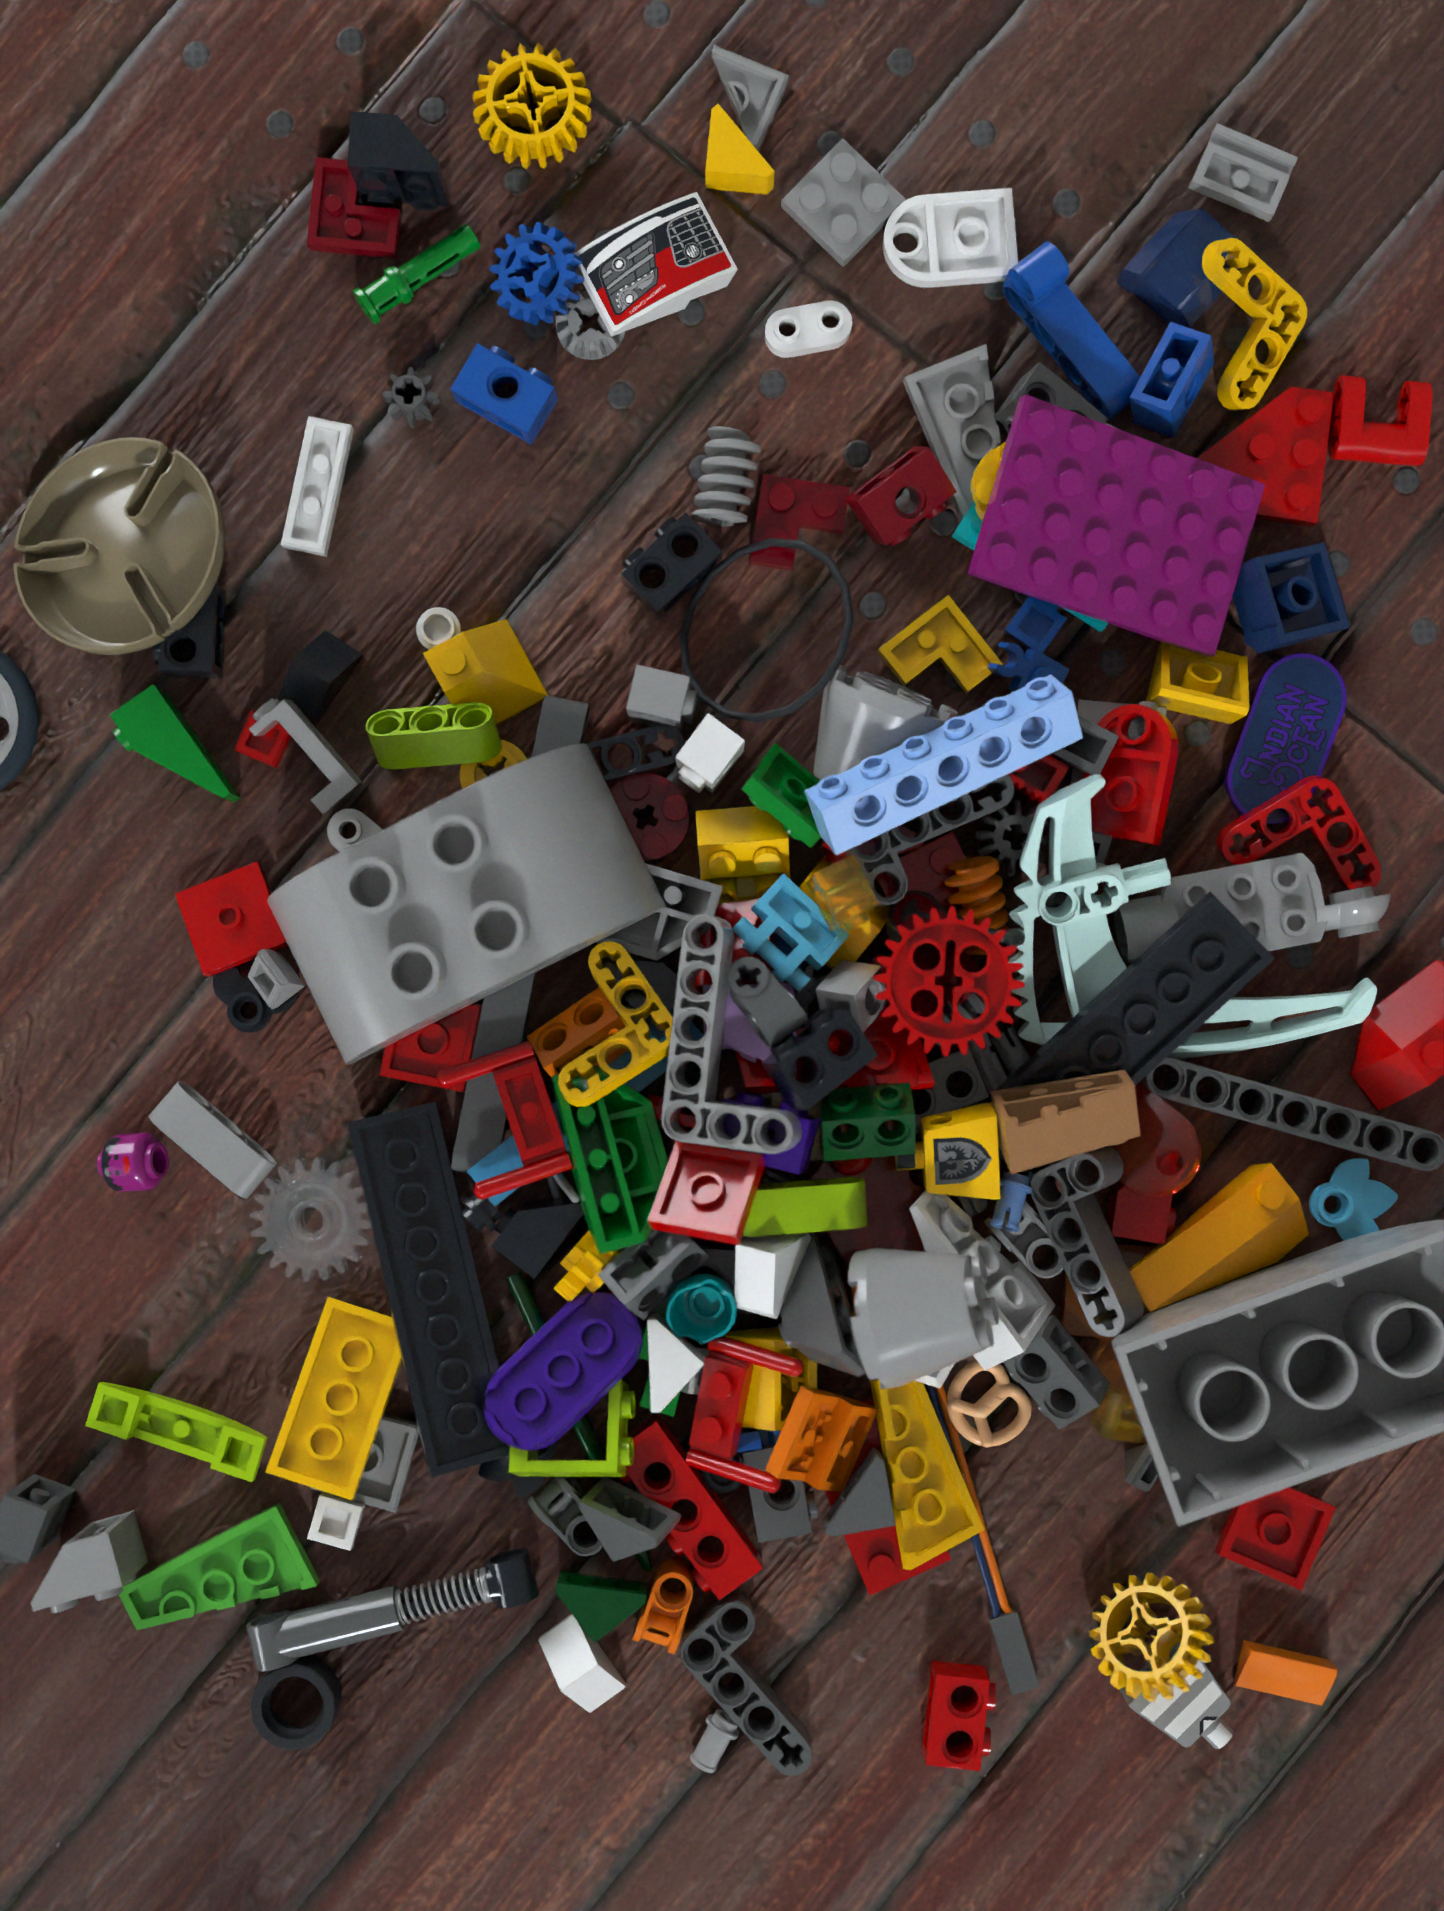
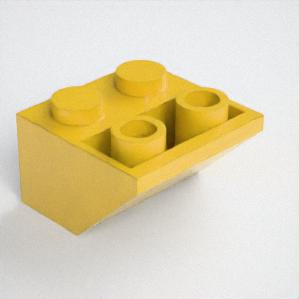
(741, 851)
(771, 1391)

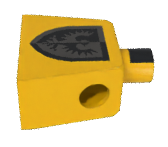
(958, 1153)

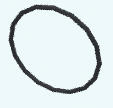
(849, 620)

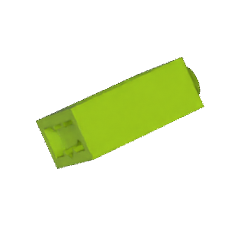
(619, 1446)

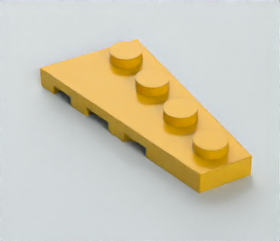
(923, 1478)

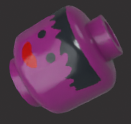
(133, 1162)

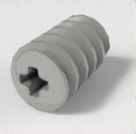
(724, 477)

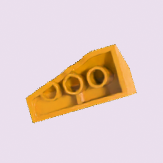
(1231, 1235)

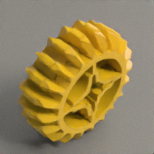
(524, 69)
(1116, 1643)

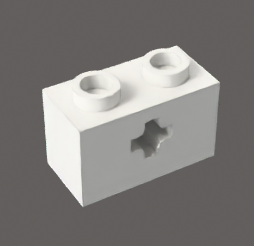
(708, 755)

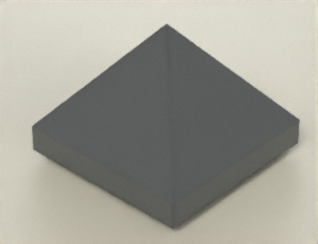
(1140, 1468)

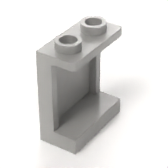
(286, 713)

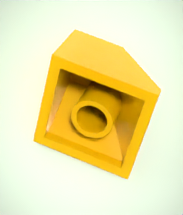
(488, 669)

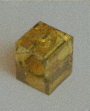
(843, 894)

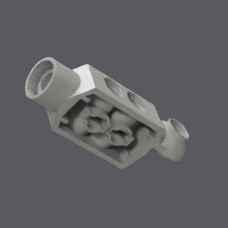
(1271, 898)

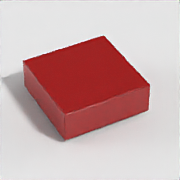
(266, 748)

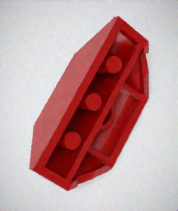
(1402, 1040)

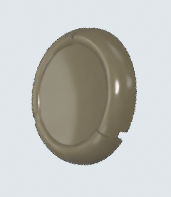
(119, 546)

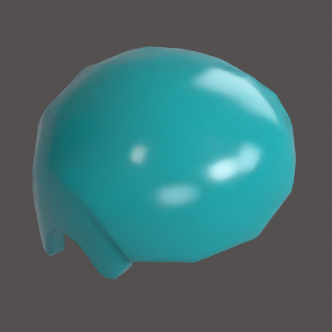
(701, 1308)

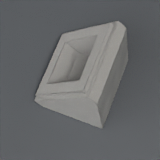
(274, 977)

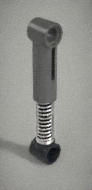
(286, 1636)

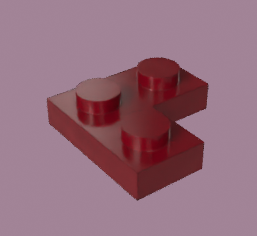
(342, 224)
(795, 504)

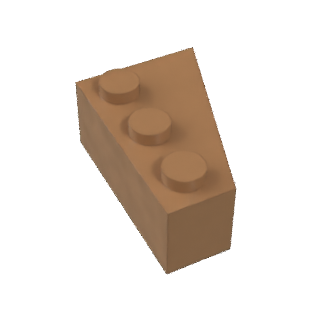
(1064, 1118)

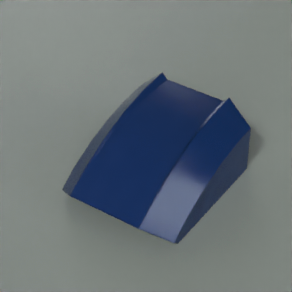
(1170, 270)
(1289, 598)

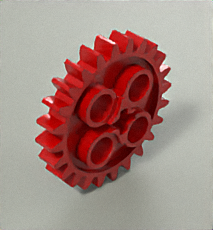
(991, 983)

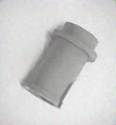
(714, 1741)

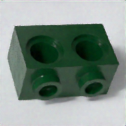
(867, 1122)

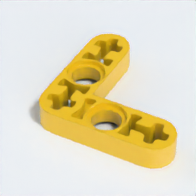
(1266, 314)
(632, 1037)

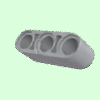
(212, 1139)

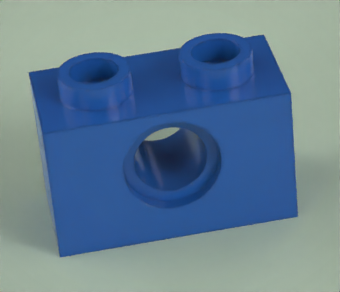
(1172, 379)
(519, 415)

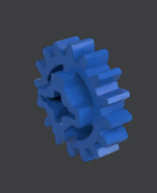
(539, 275)

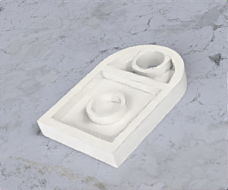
(958, 238)

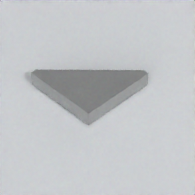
(752, 90)

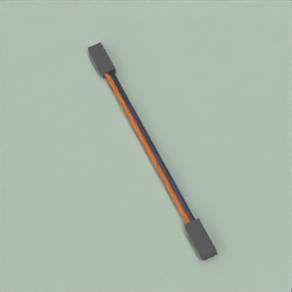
(1004, 1625)

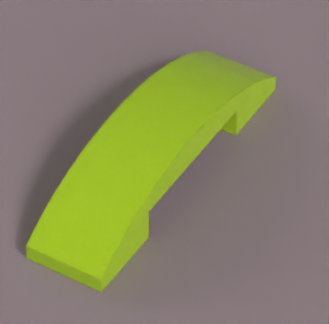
(179, 1427)

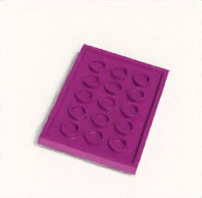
(1116, 527)

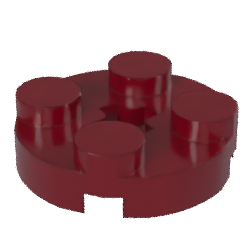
(669, 807)

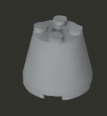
(868, 718)
(918, 1312)

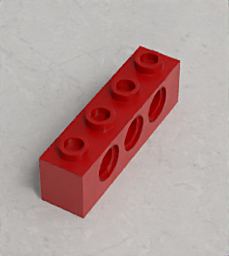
(712, 1571)

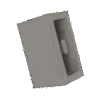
(93, 1563)

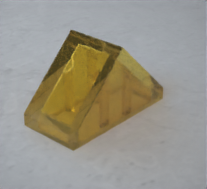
(1117, 1416)

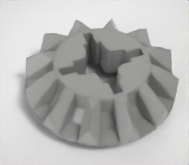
(590, 344)

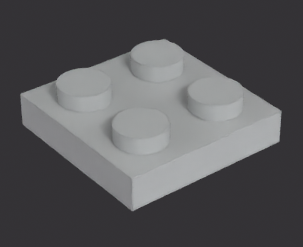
(842, 202)

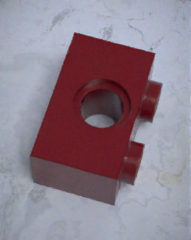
(876, 499)

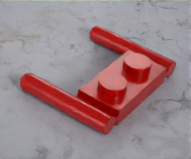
(527, 1112)
(723, 1406)

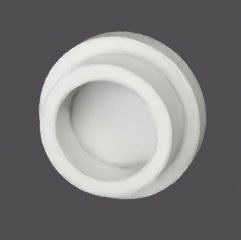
(436, 627)

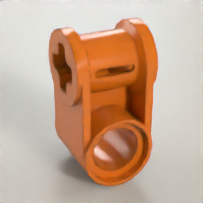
(665, 1612)

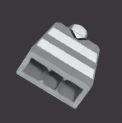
(1189, 1712)

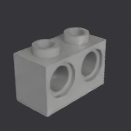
(661, 698)

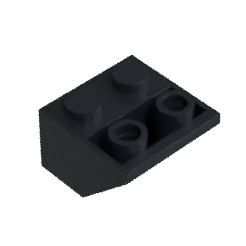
(393, 164)

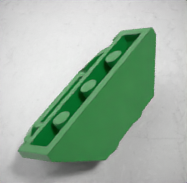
(614, 1162)

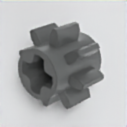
(402, 391)

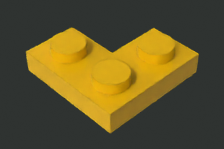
(940, 635)

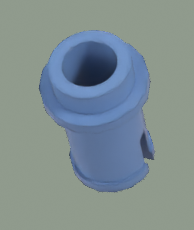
(1012, 1199)

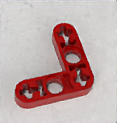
(1304, 816)

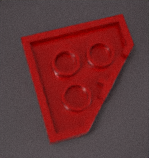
(1285, 451)

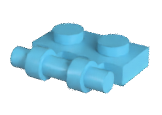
(799, 923)

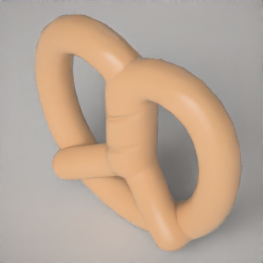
(986, 1405)

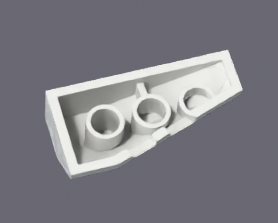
(1018, 1294)

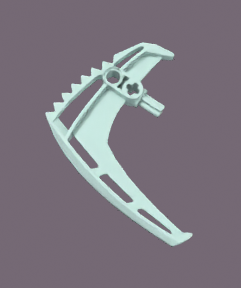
(1089, 954)

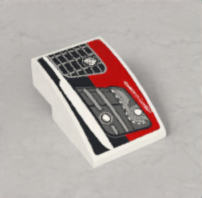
(655, 264)

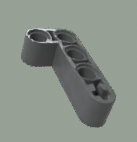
(928, 826)
(1094, 1242)
(753, 1689)

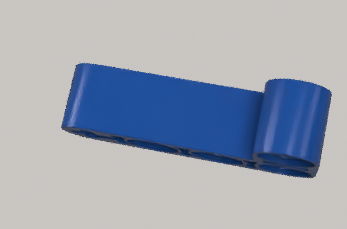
(1068, 331)

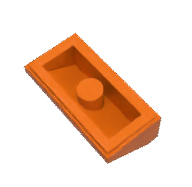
(1284, 1673)

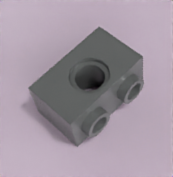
(779, 1515)
(32, 1518)

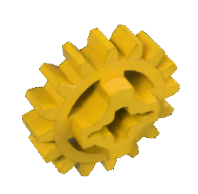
(583, 1268)

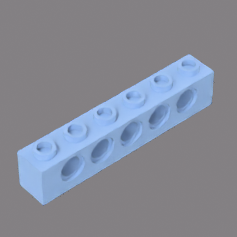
(975, 749)

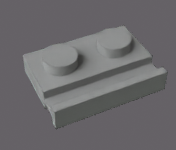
(1243, 172)

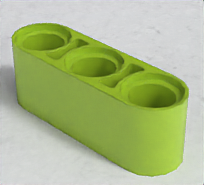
(434, 735)
(808, 1207)

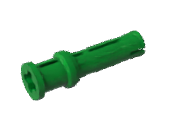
(399, 283)

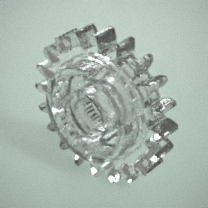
(285, 1225)

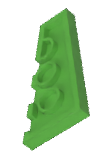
(236, 1566)

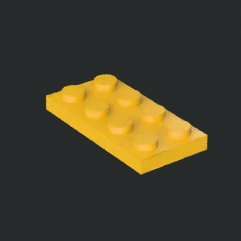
(338, 1400)

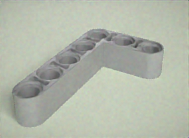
(707, 1053)

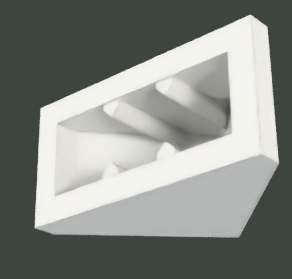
(766, 1271)
(670, 1362)
(580, 1665)

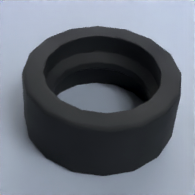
(289, 1736)

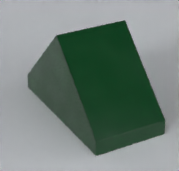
(600, 1601)

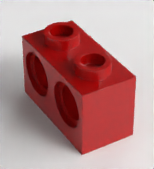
(949, 1715)

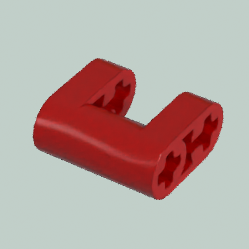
(1380, 442)

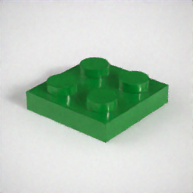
(779, 788)

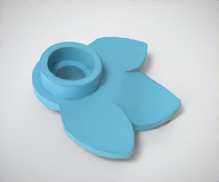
(1357, 1199)

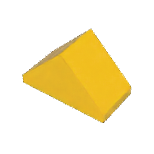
(733, 160)

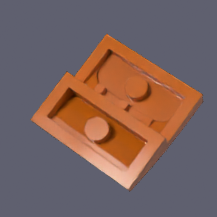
(821, 1439)

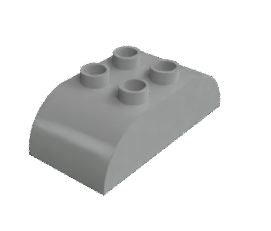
(464, 899)
(1292, 1369)

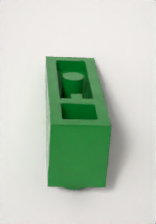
(160, 732)

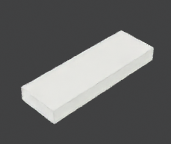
(317, 486)

